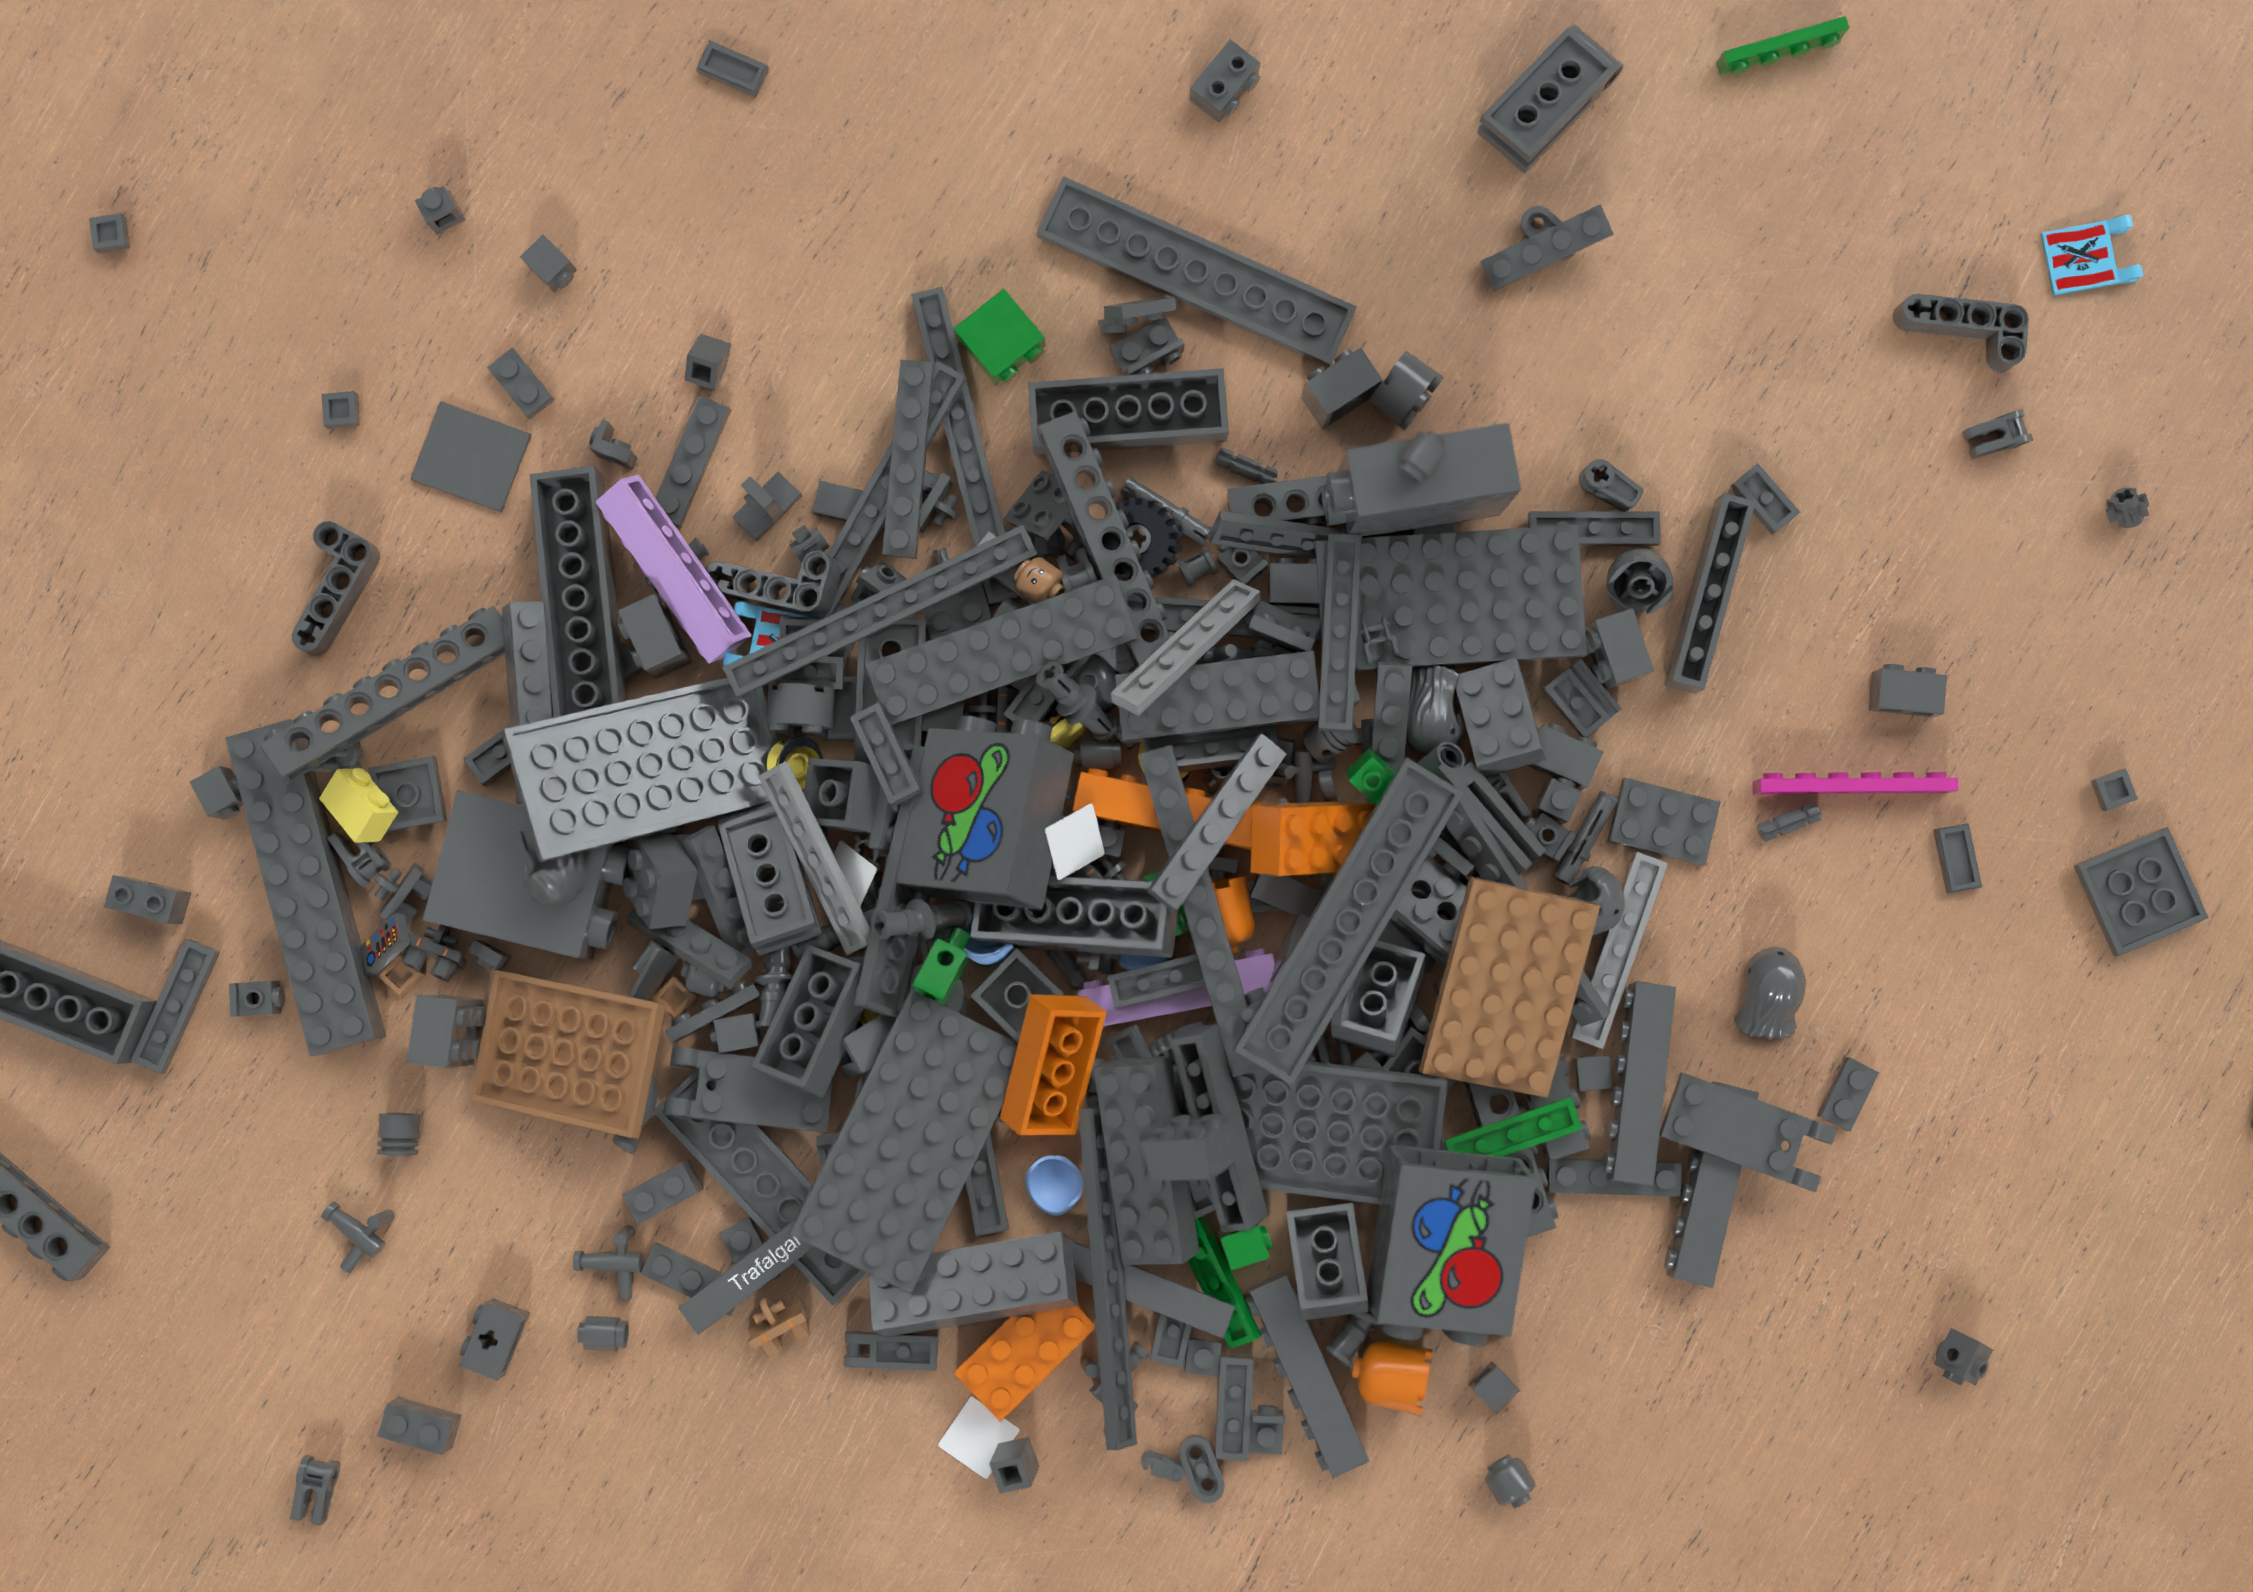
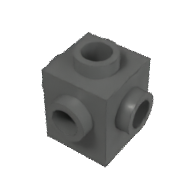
(875, 580)
(1962, 1358)

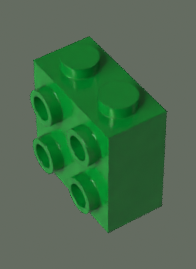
(1000, 337)

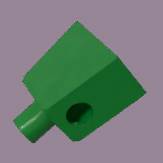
(940, 981)

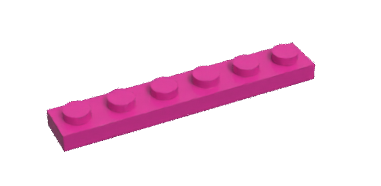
(1868, 784)

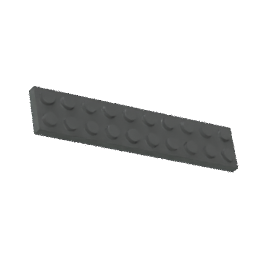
(1196, 271)
(1348, 921)

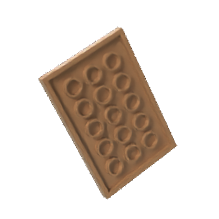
(1508, 987)
(567, 1053)

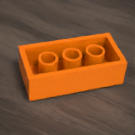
(1305, 836)
(1052, 1064)
(1022, 1355)

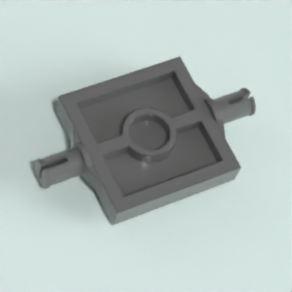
(958, 611)

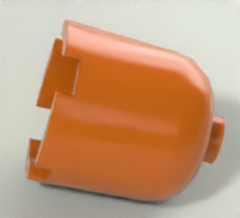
(1235, 909)
(1393, 1375)

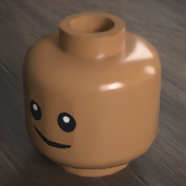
(1038, 580)

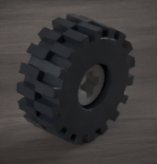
(1161, 535)

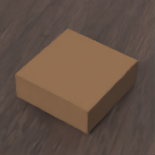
(399, 977)
(675, 996)

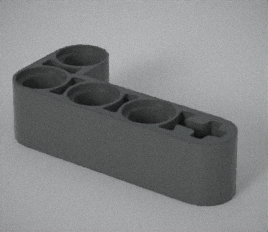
(1962, 325)
(770, 584)
(329, 590)

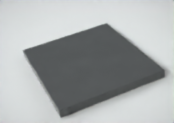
(471, 456)

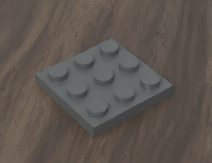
(2141, 891)

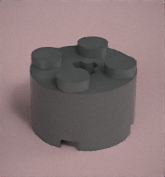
(1405, 390)
(800, 708)

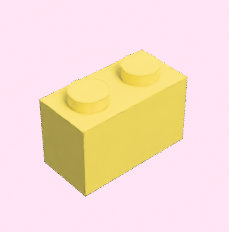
(358, 805)

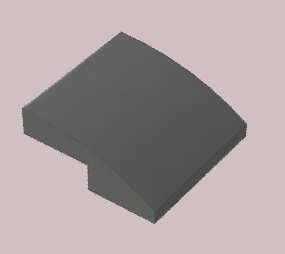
(824, 672)

